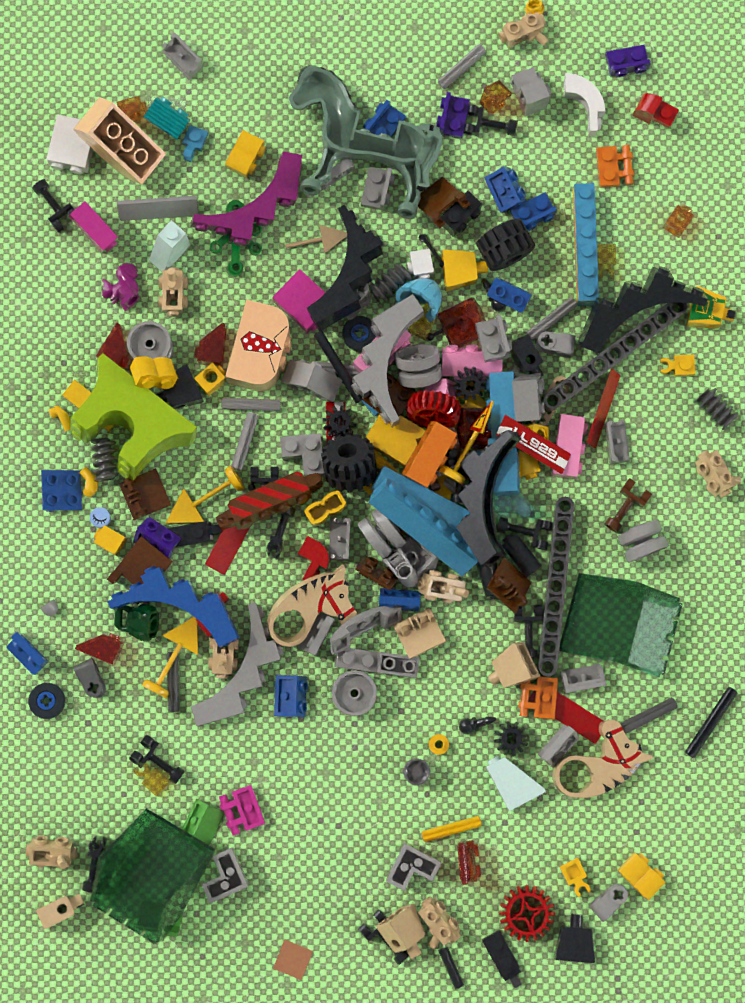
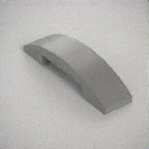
(363, 622)

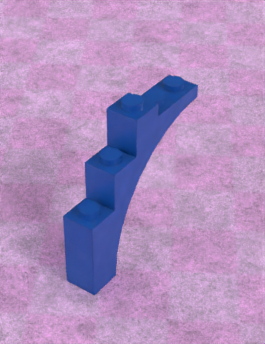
(156, 588)

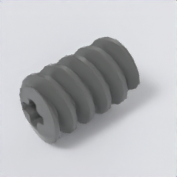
(389, 282)
(717, 408)
(104, 459)

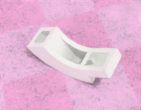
(588, 95)

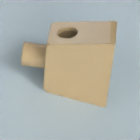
(513, 666)
(49, 915)
(403, 930)

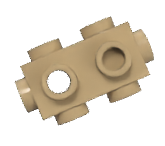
(527, 28)
(173, 287)
(716, 473)
(447, 588)
(223, 659)
(48, 852)
(441, 924)

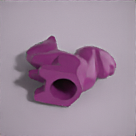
(125, 289)

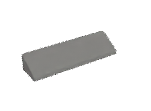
(157, 208)

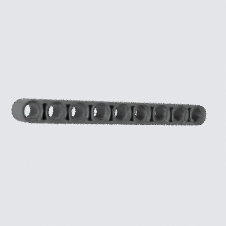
(605, 358)
(560, 577)

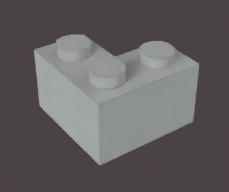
(530, 91)
(312, 379)
(526, 396)
(304, 447)
(410, 861)
(231, 876)

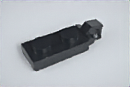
(195, 533)
(502, 957)

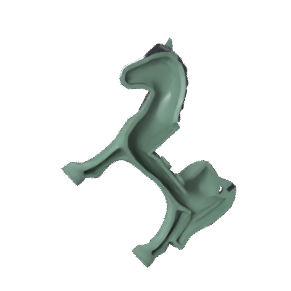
(408, 153)

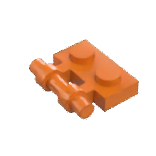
(608, 166)
(544, 699)

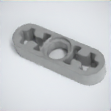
(338, 172)

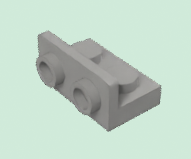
(376, 188)
(493, 339)
(317, 634)
(558, 745)

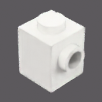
(420, 264)

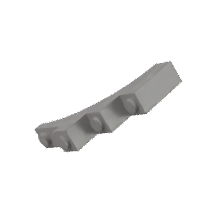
(373, 380)
(248, 677)

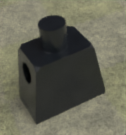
(520, 350)
(184, 391)
(575, 942)

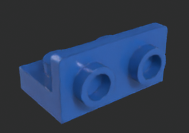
(385, 120)
(505, 188)
(534, 211)
(509, 294)
(407, 599)
(26, 653)
(290, 696)

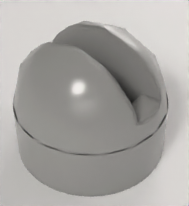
(50, 608)

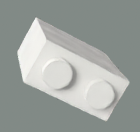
(67, 148)

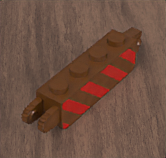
(269, 500)

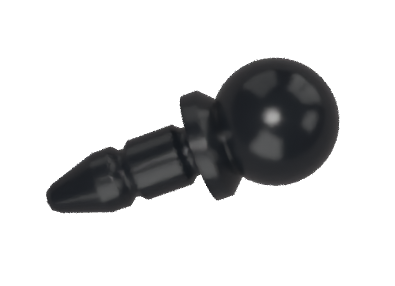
(496, 305)
(468, 725)

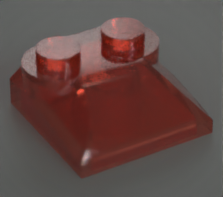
(460, 322)
(467, 418)
(467, 862)

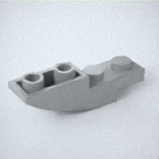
(377, 662)

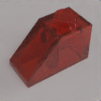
(115, 347)
(212, 347)
(103, 648)

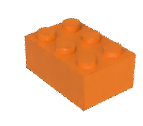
(430, 454)

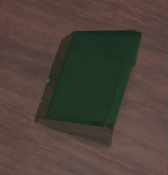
(620, 624)
(149, 875)

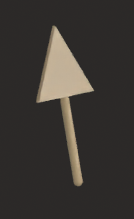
(329, 238)

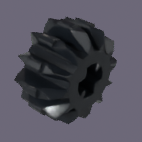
(468, 391)
(345, 419)
(518, 739)

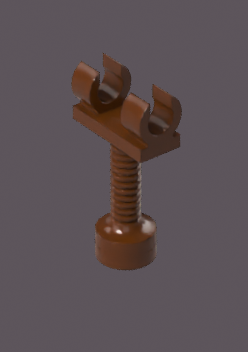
(614, 523)

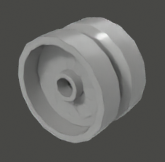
(145, 334)
(418, 365)
(381, 533)
(642, 539)
(366, 693)

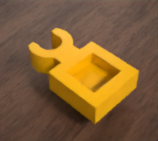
(681, 365)
(574, 873)

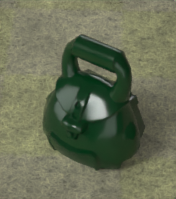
(140, 620)

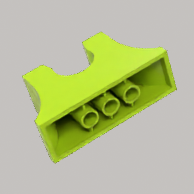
(147, 417)

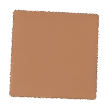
(293, 959)

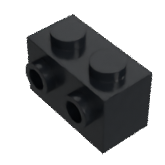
(457, 217)

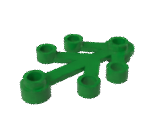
(235, 250)

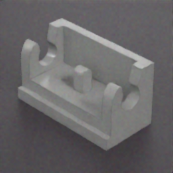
(182, 56)
(617, 442)
(339, 539)
(583, 678)

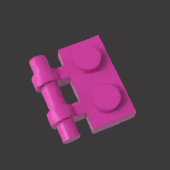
(248, 809)

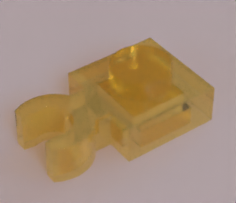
(606, 257)
(422, 327)
(154, 780)

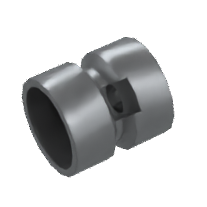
(416, 771)

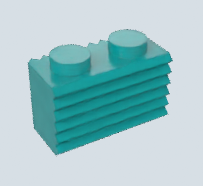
(167, 118)

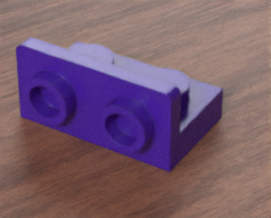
(627, 61)
(453, 116)
(157, 535)

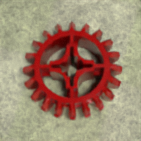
(435, 407)
(535, 910)

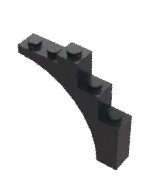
(658, 289)
(343, 296)
(477, 496)

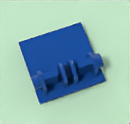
(61, 490)

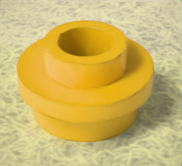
(534, 6)
(433, 739)

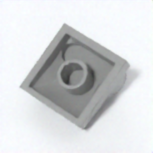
(419, 557)

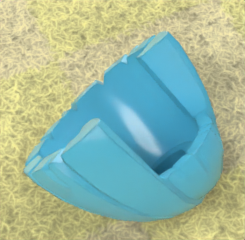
(425, 291)

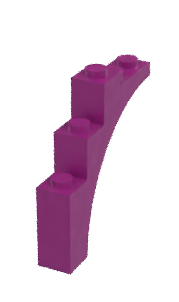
(262, 210)

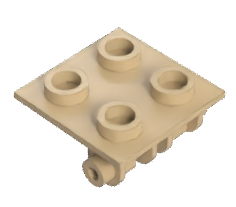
(419, 633)

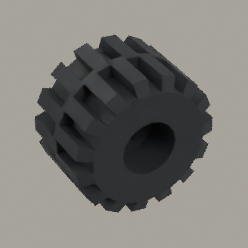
(505, 244)
(349, 462)

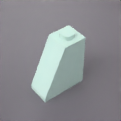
(169, 246)
(512, 783)

